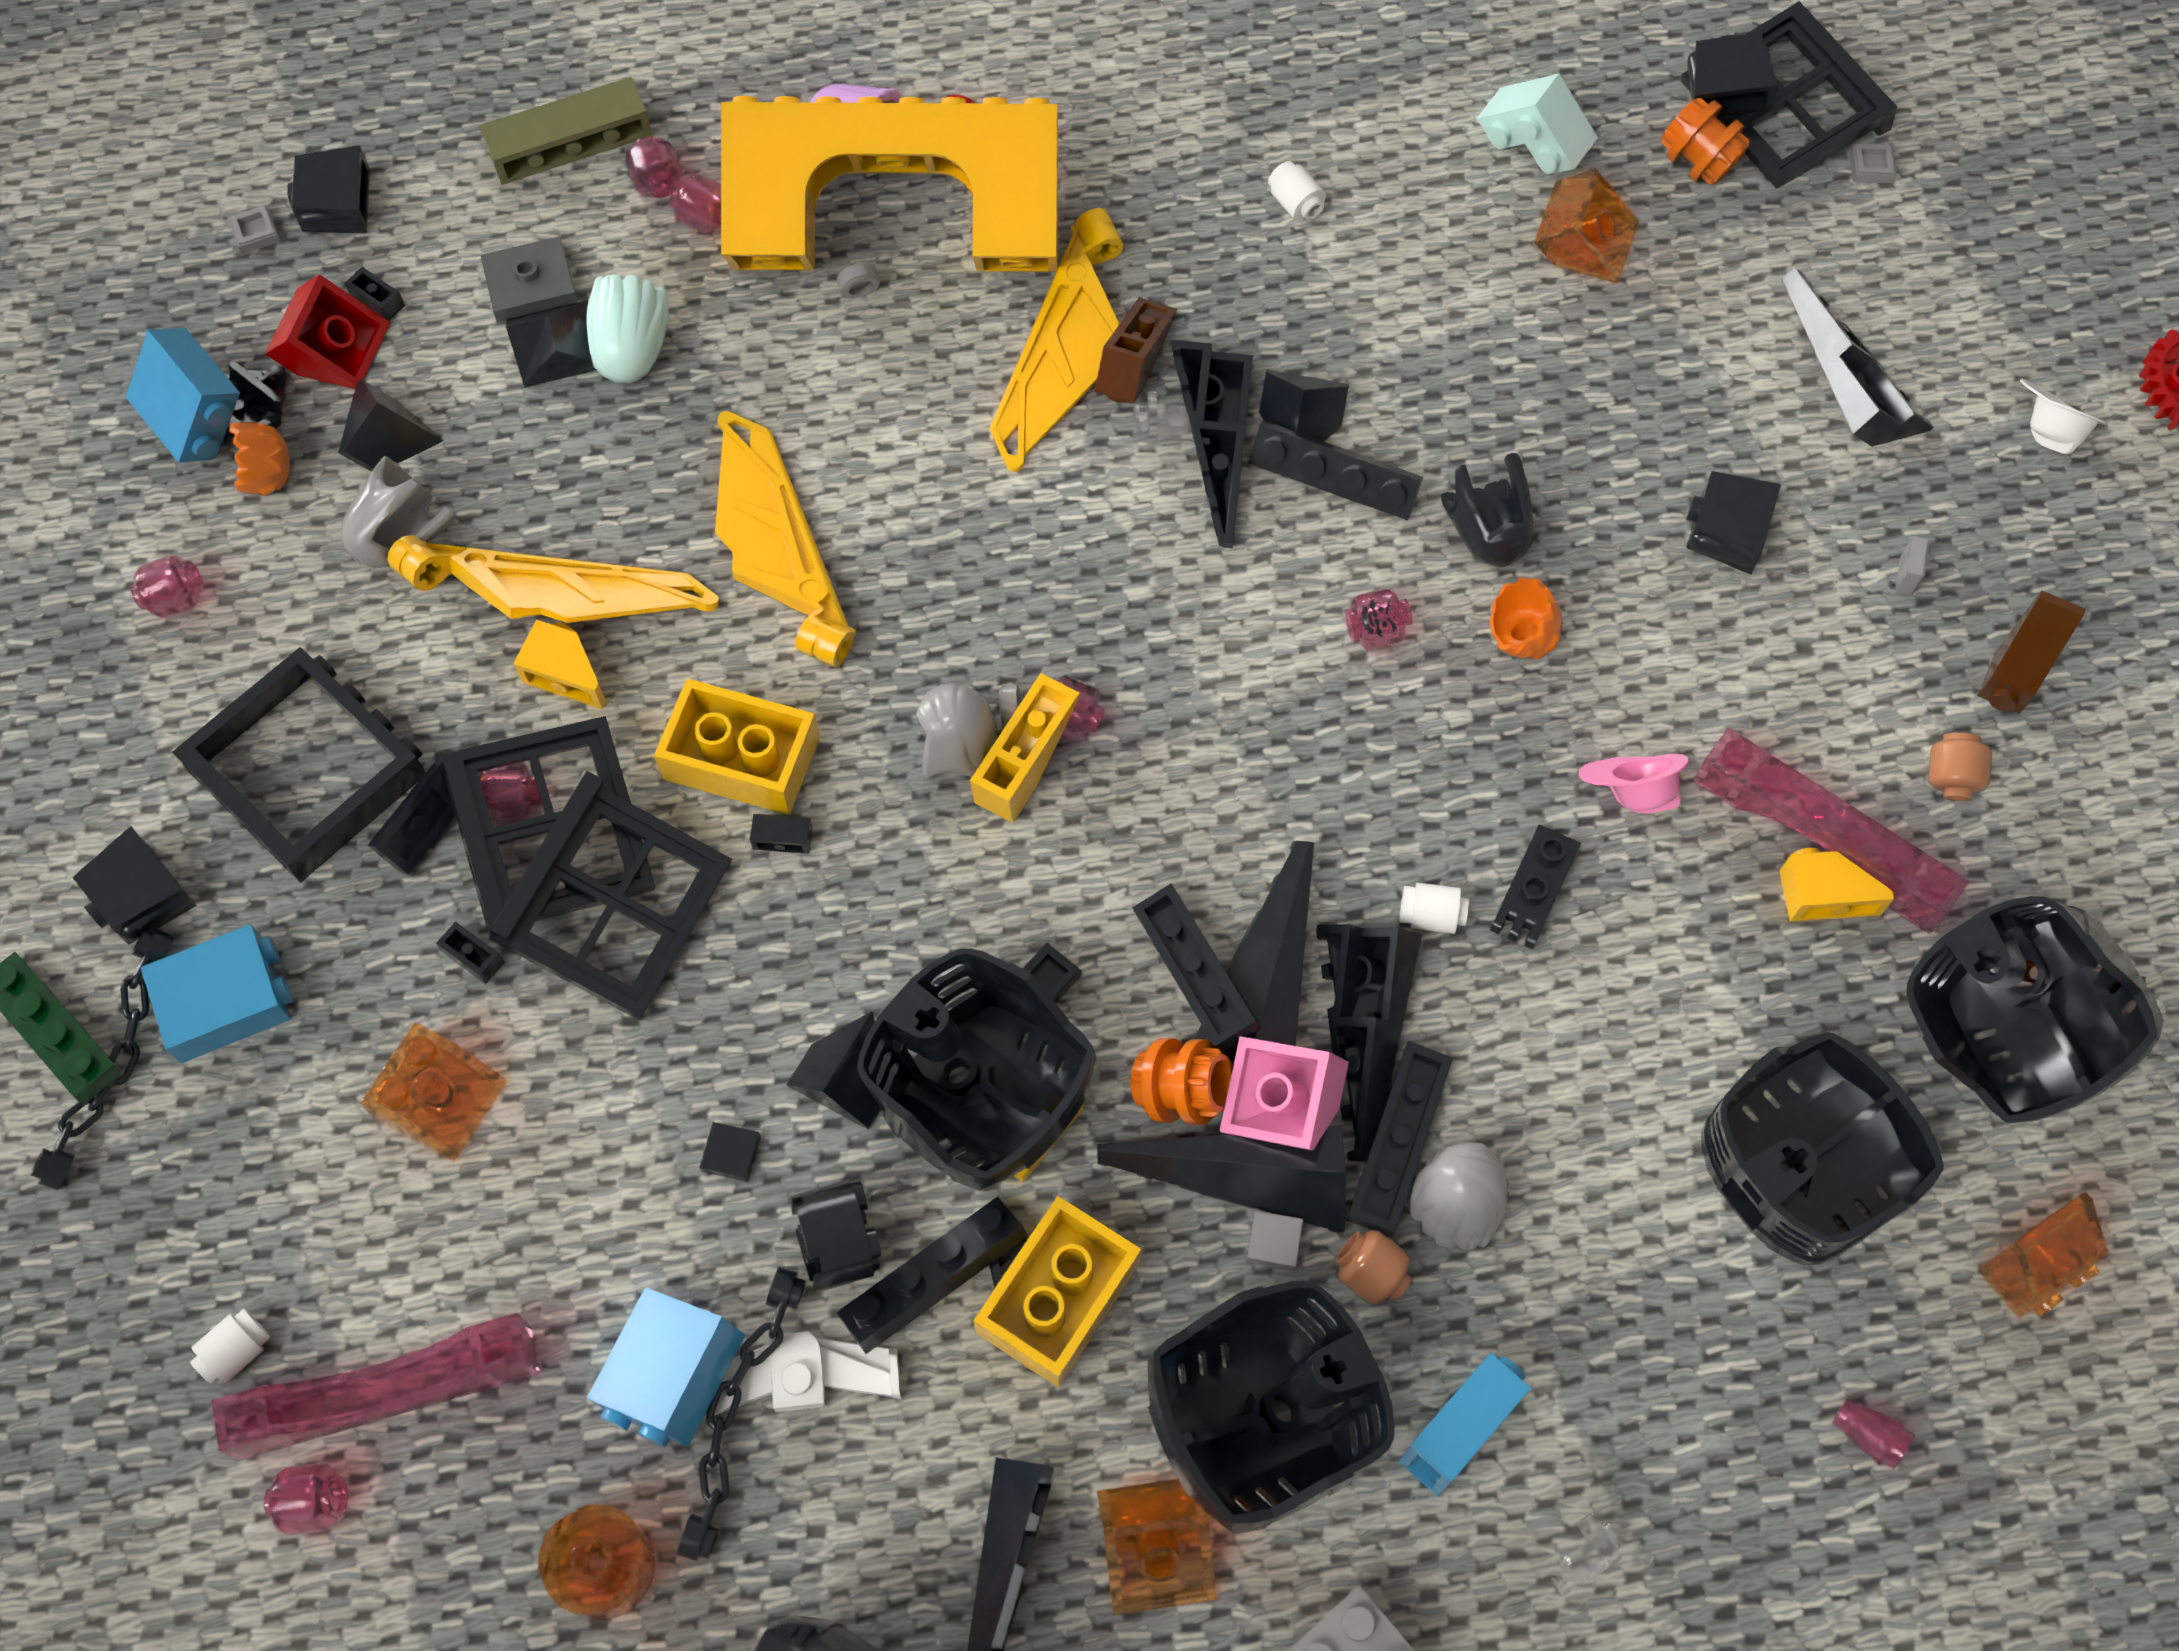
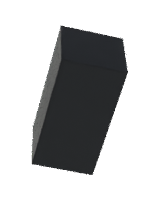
(375, 293)
(781, 833)
(470, 952)

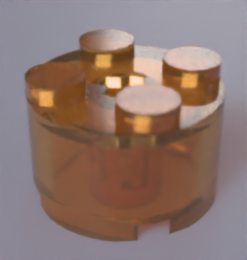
(587, 1535)

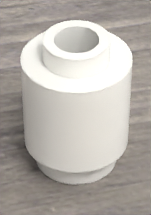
(1297, 191)
(1433, 907)
(229, 1347)

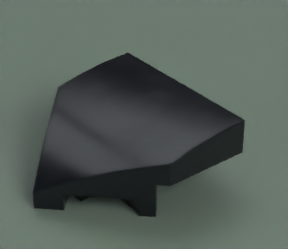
(259, 395)

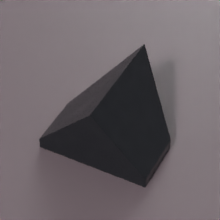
(1303, 403)
(382, 428)
(831, 1073)

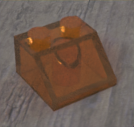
(1587, 227)
(433, 1092)
(2049, 1258)
(1155, 1547)

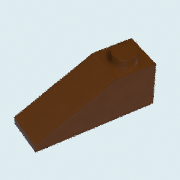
(1133, 350)
(2029, 652)

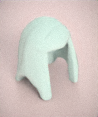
(626, 326)

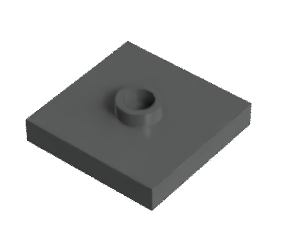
(528, 279)

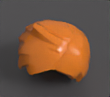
(261, 458)
(1526, 619)

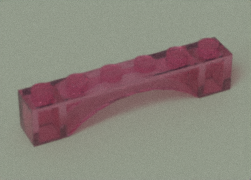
(1766, 786)
(313, 1408)

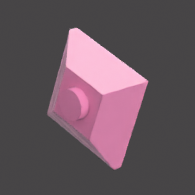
(1283, 1093)

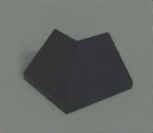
(551, 344)

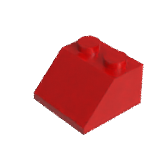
(327, 335)

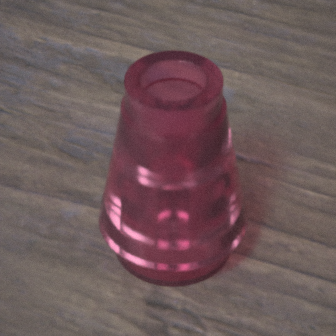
(1874, 1433)

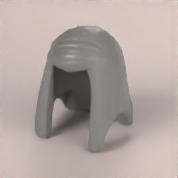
(385, 511)
(957, 729)
(1461, 1196)

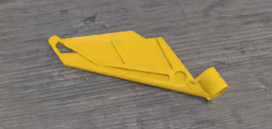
(1065, 341)
(772, 540)
(549, 585)

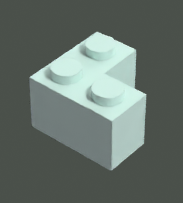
(1543, 118)

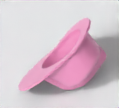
(1640, 782)

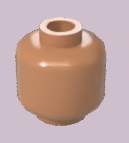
(1960, 766)
(1373, 1267)

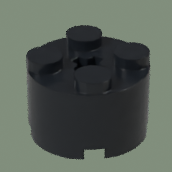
(834, 1235)

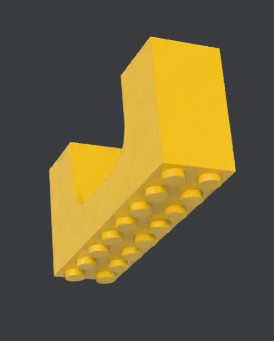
(789, 150)

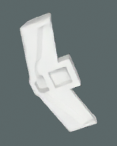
(808, 1365)

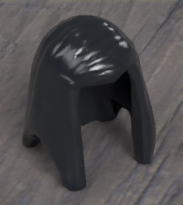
(1495, 519)

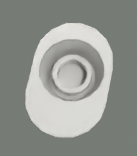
(2057, 423)

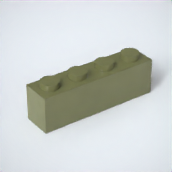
(566, 130)

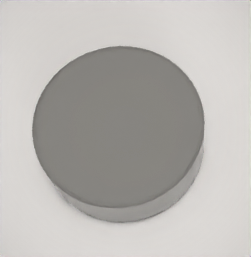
(858, 280)
(1008, 702)

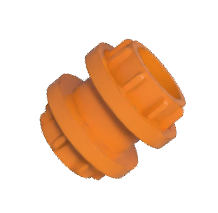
(1705, 141)
(1181, 1081)

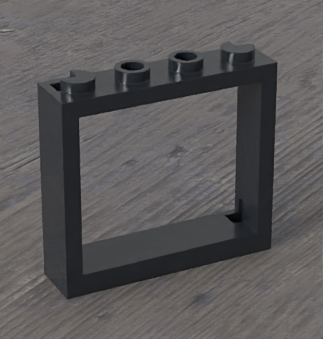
(345, 820)

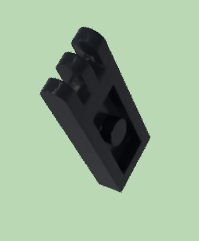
(416, 821)
(1536, 884)

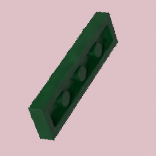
(53, 1031)

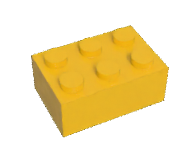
(737, 746)
(1057, 1291)

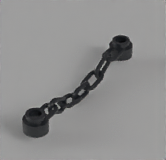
(54, 1165)
(698, 1535)

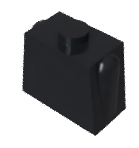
(1733, 73)
(331, 190)
(1732, 519)
(131, 888)

